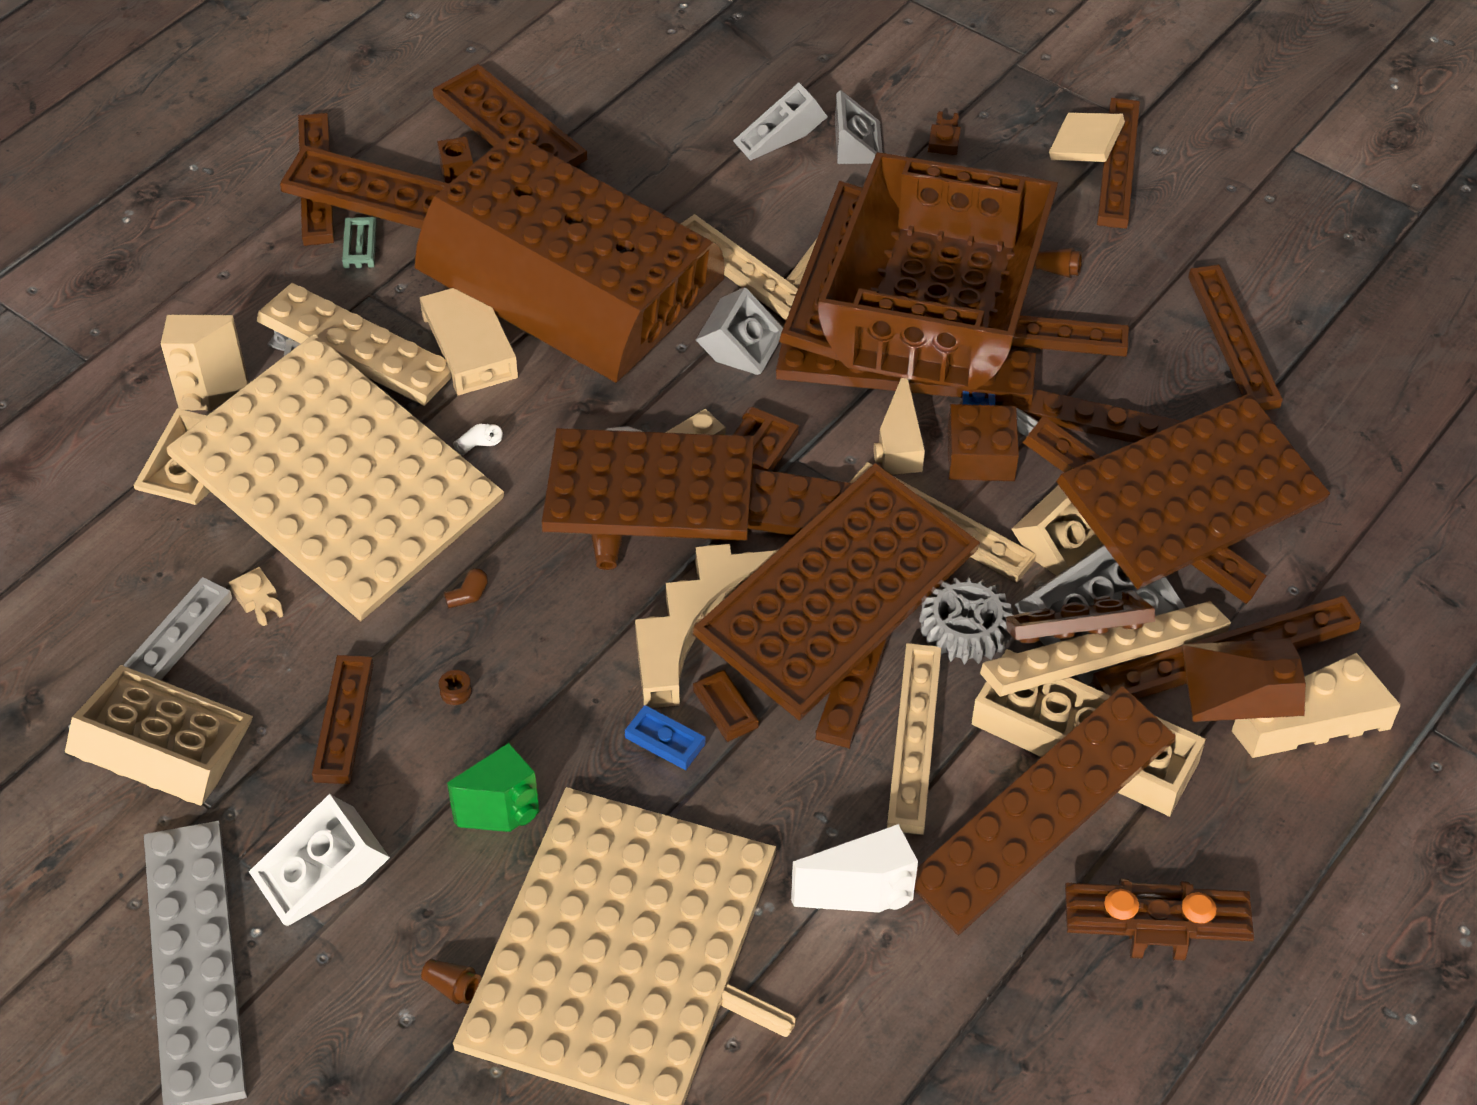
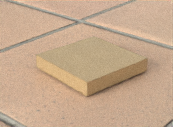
(1086, 137)

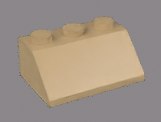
(203, 360)
(1056, 533)

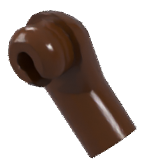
(471, 590)

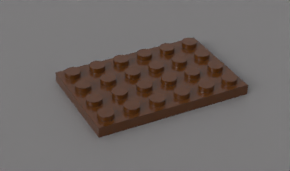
(649, 484)

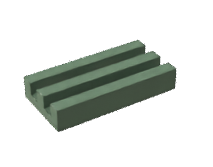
(359, 258)

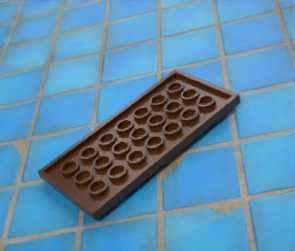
(1192, 489)
(836, 590)

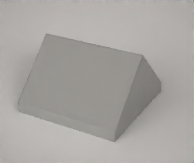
(856, 132)

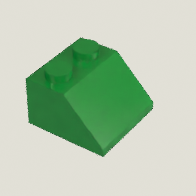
(495, 793)

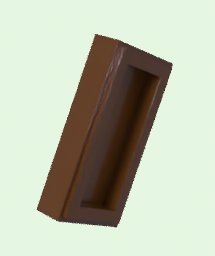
(725, 705)

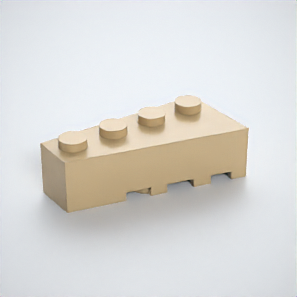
(1338, 702)

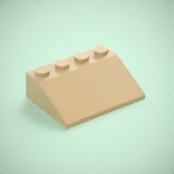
(157, 734)

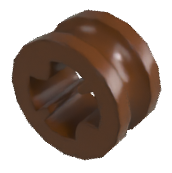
(456, 696)

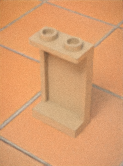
(469, 340)

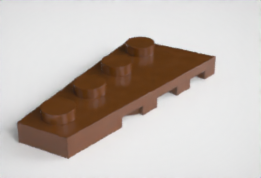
(1074, 617)

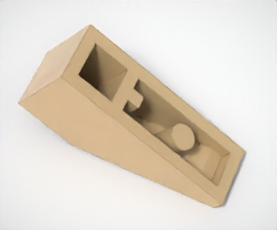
(900, 439)

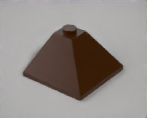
(1244, 680)

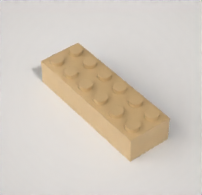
(1048, 712)

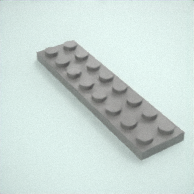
(194, 967)

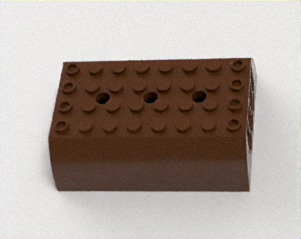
(509, 244)
(893, 260)

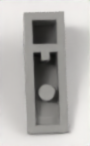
(782, 123)

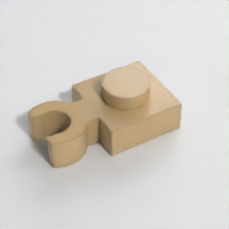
(256, 592)

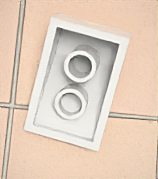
(318, 861)
(858, 875)

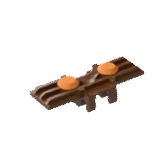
(1158, 922)

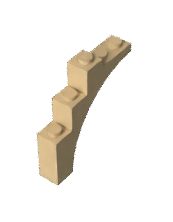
(667, 640)

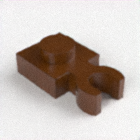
(944, 135)

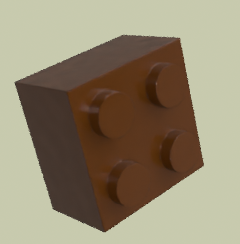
(982, 442)

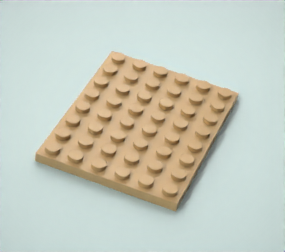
(336, 475)
(617, 951)

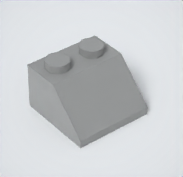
(740, 332)

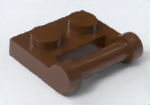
(771, 438)

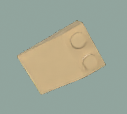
(166, 476)

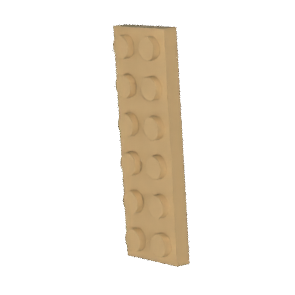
(366, 346)

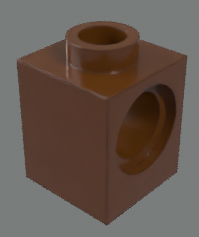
(454, 157)

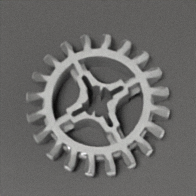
(964, 630)

